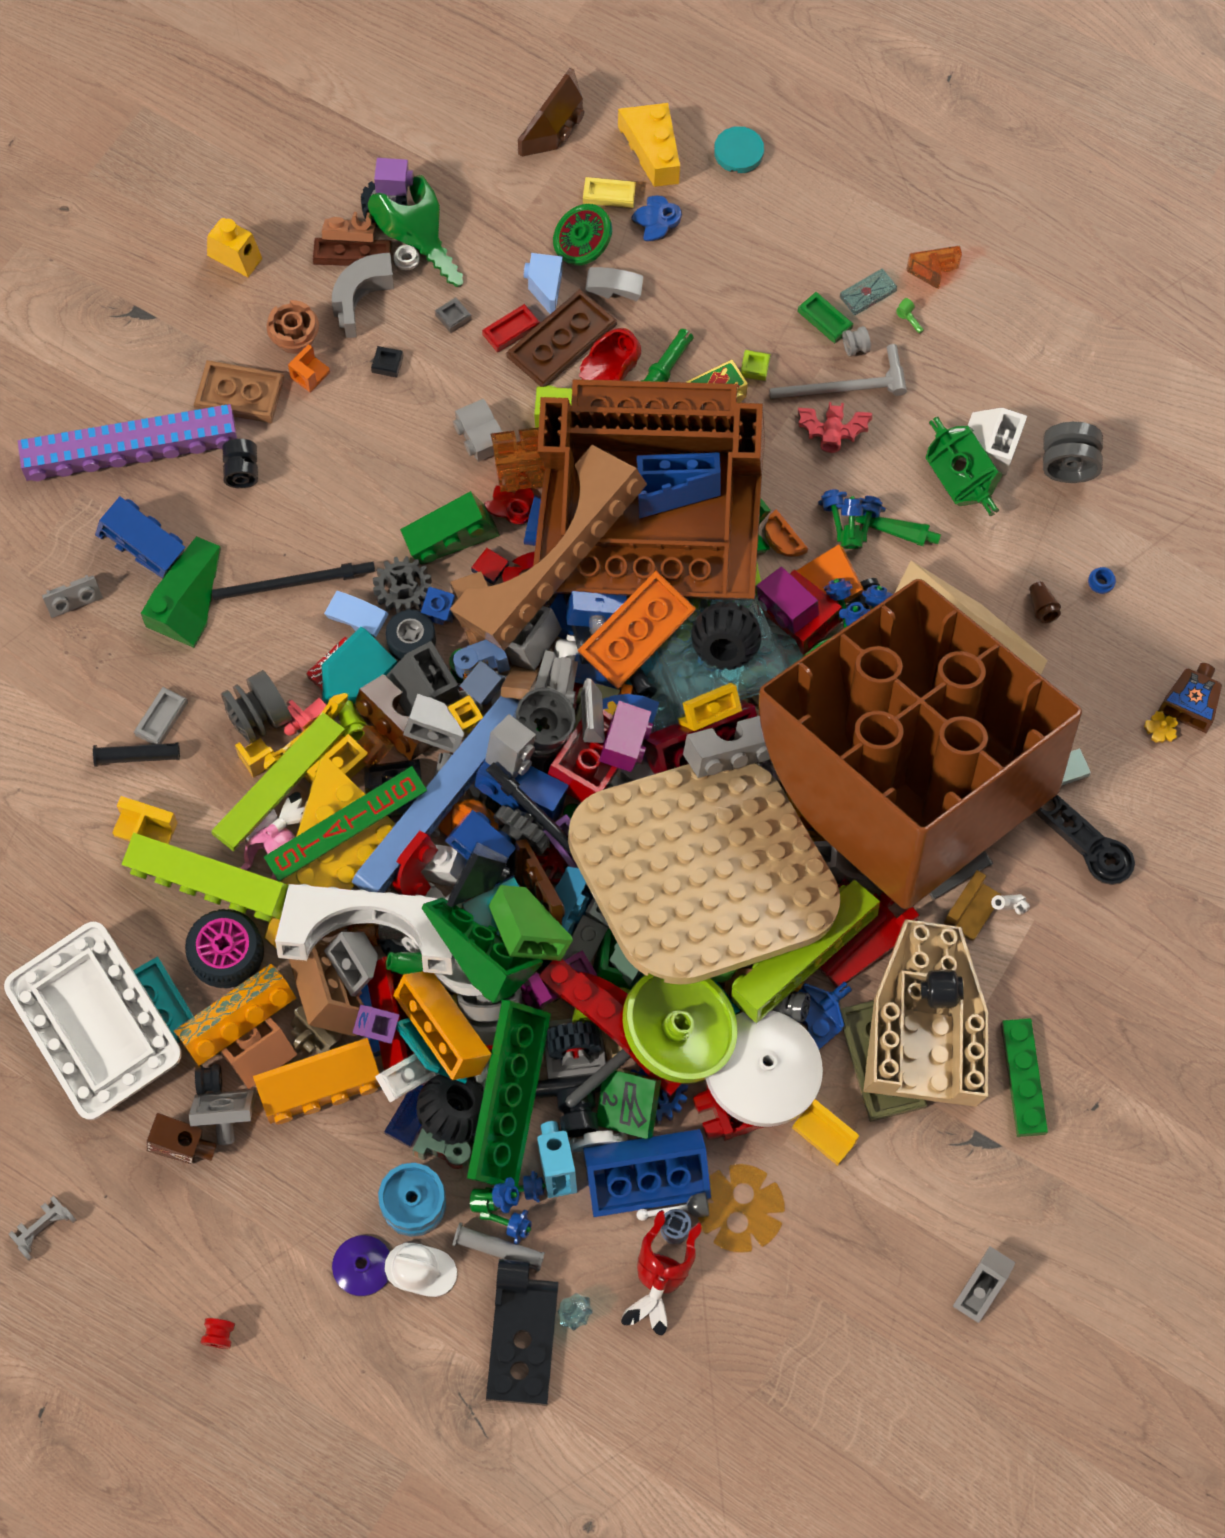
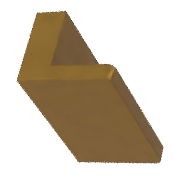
(972, 907)

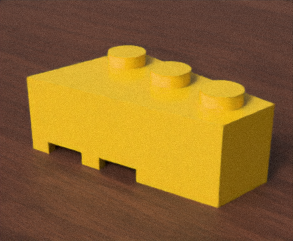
(653, 141)

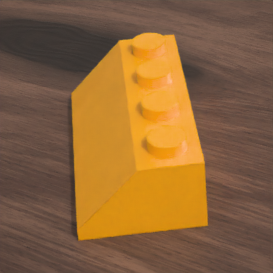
(318, 1081)

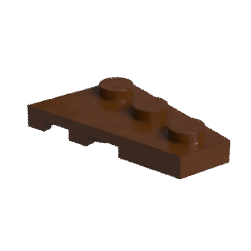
(533, 877)

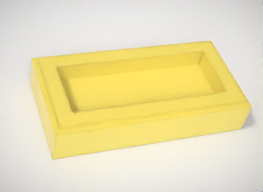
(609, 192)

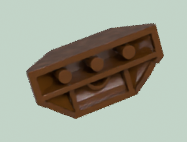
(554, 119)

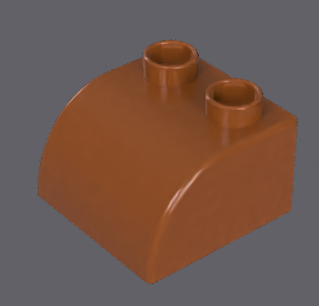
(915, 740)

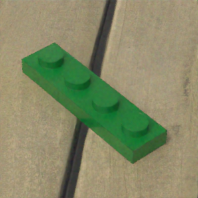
(1024, 1077)

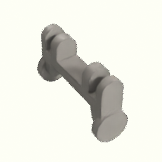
(25, 1240)

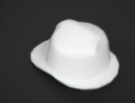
(420, 1269)

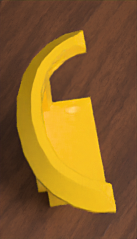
(344, 753)

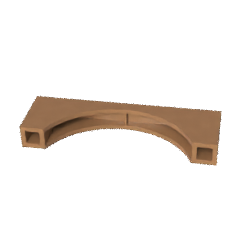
(506, 608)

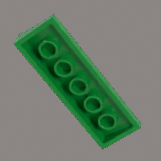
(509, 1094)

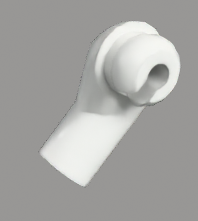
(1011, 902)

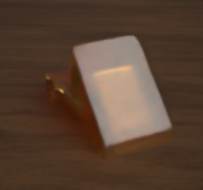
(930, 263)

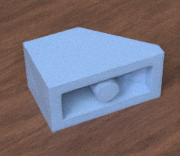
(544, 279)

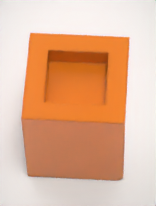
(307, 369)

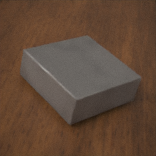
(453, 315)

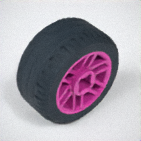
(224, 948)

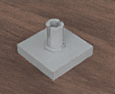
(223, 1111)

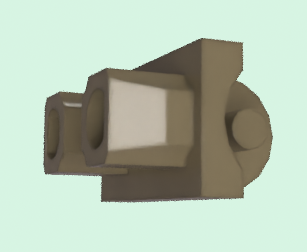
(312, 1037)

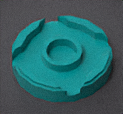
(739, 149)

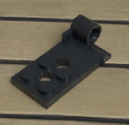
(526, 1308)

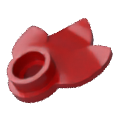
(511, 505)

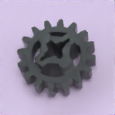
(402, 584)
(522, 826)

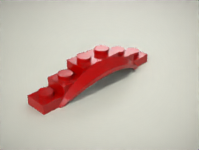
(599, 1002)

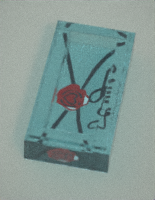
(868, 292)

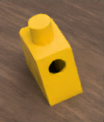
(233, 247)

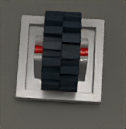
(573, 1049)

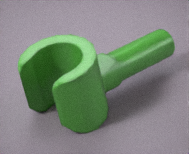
(904, 311)

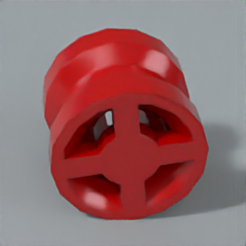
(217, 1333)

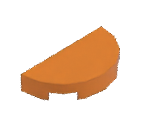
(782, 537)

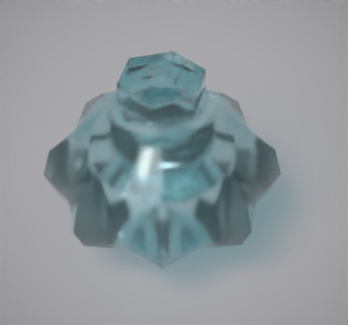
(575, 1311)

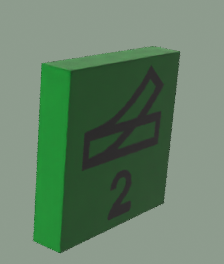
(629, 1103)

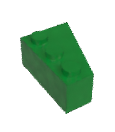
(449, 529)

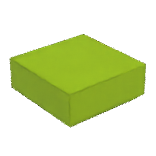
(755, 365)

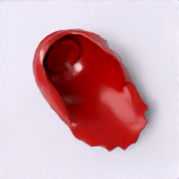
(611, 356)

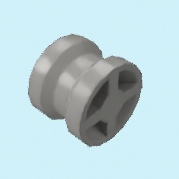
(856, 341)

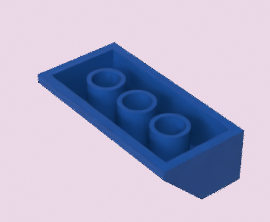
(646, 1172)

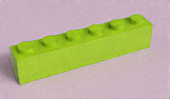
(205, 875)
(778, 976)

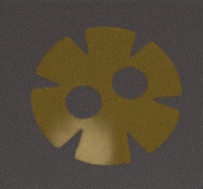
(759, 1223)

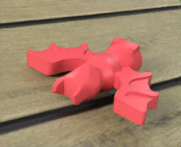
(832, 429)

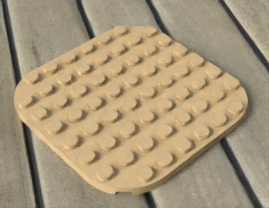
(702, 871)

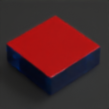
(490, 565)

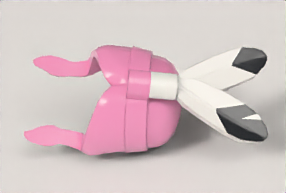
(275, 834)

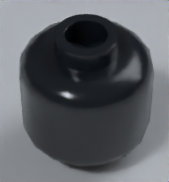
(942, 989)

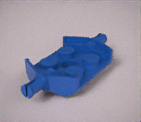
(824, 1015)

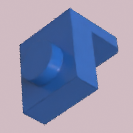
(438, 605)

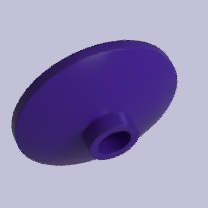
(366, 1280)

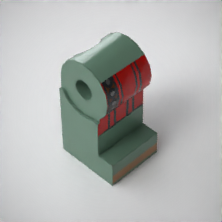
(456, 1155)

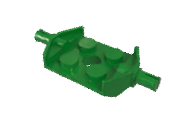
(977, 479)

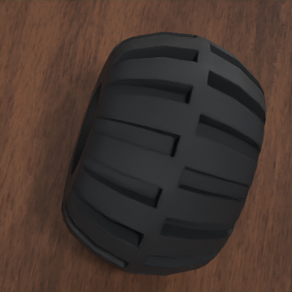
(726, 635)
(450, 1108)

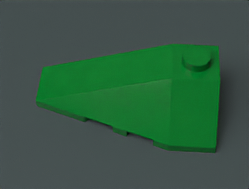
(480, 951)

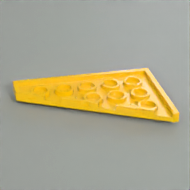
(336, 868)

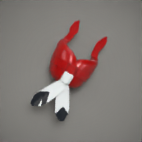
(660, 1276)

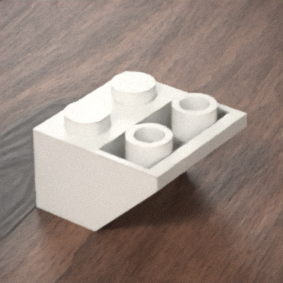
(998, 434)

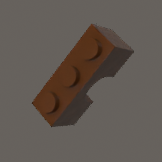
(378, 704)

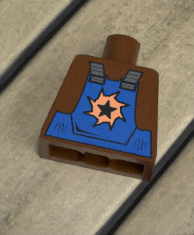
(1194, 698)

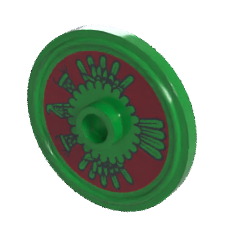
(582, 234)

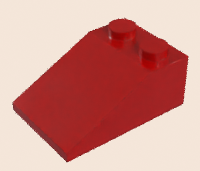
(580, 765)

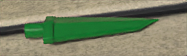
(906, 530)

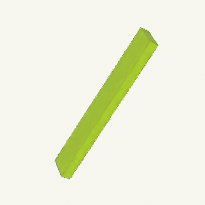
(278, 782)

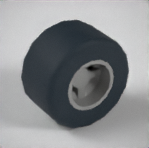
(409, 626)

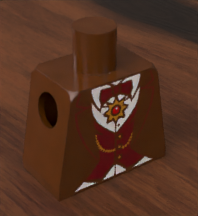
(167, 1134)

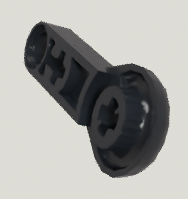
(1090, 844)

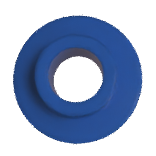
(1104, 574)

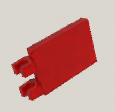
(875, 945)

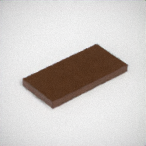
(561, 338)

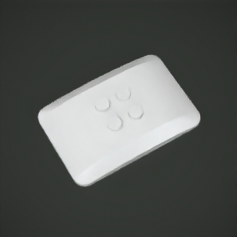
(92, 1020)

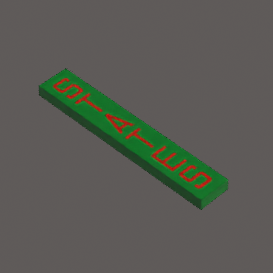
(345, 824)

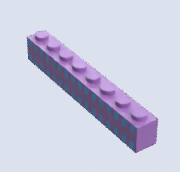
(126, 442)

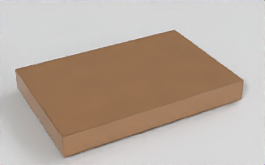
(248, 390)

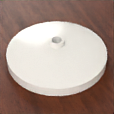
(773, 1092)

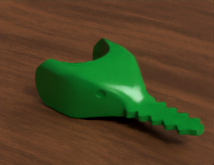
(416, 225)

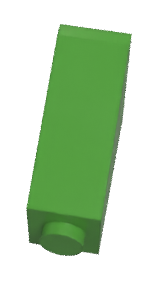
(527, 925)

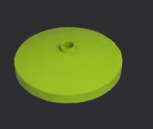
(657, 1027)

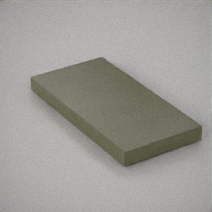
(857, 1033)

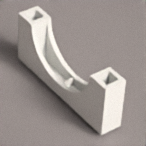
(317, 911)

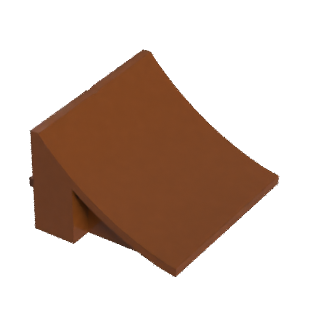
(698, 547)

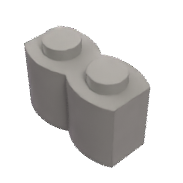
(476, 425)

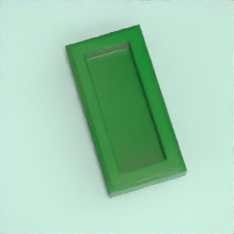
(825, 317)

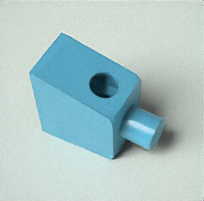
(556, 1161)

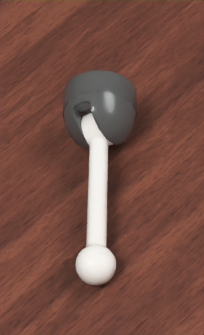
(696, 1206)

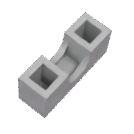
(711, 754)

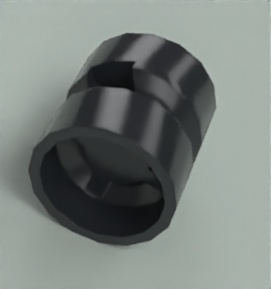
(240, 463)
(577, 1119)

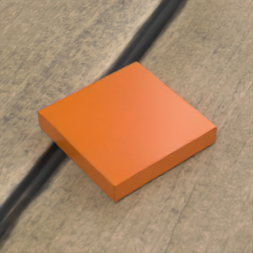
(830, 566)

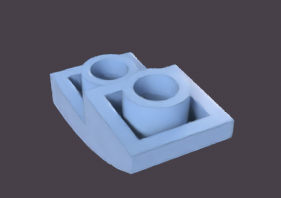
(356, 613)

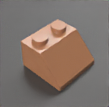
(259, 1052)

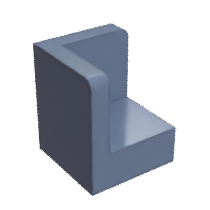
(482, 683)

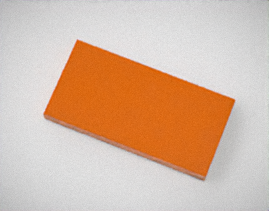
(637, 630)

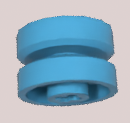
(399, 1187)

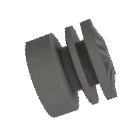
(256, 706)
(551, 711)

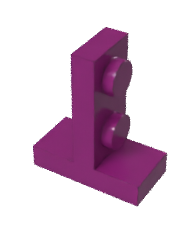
(538, 995)

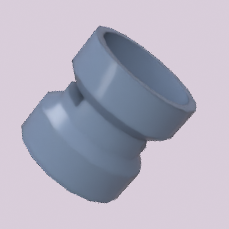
(673, 1231)

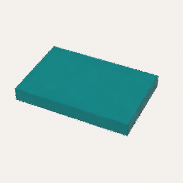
(164, 994)

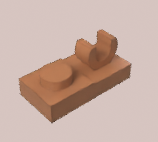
(349, 230)

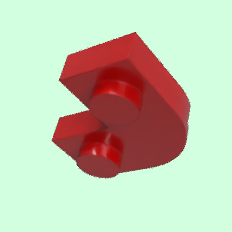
(413, 861)

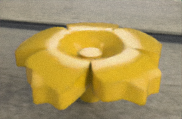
(1161, 727)

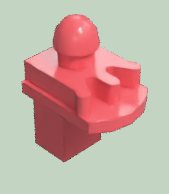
(300, 718)

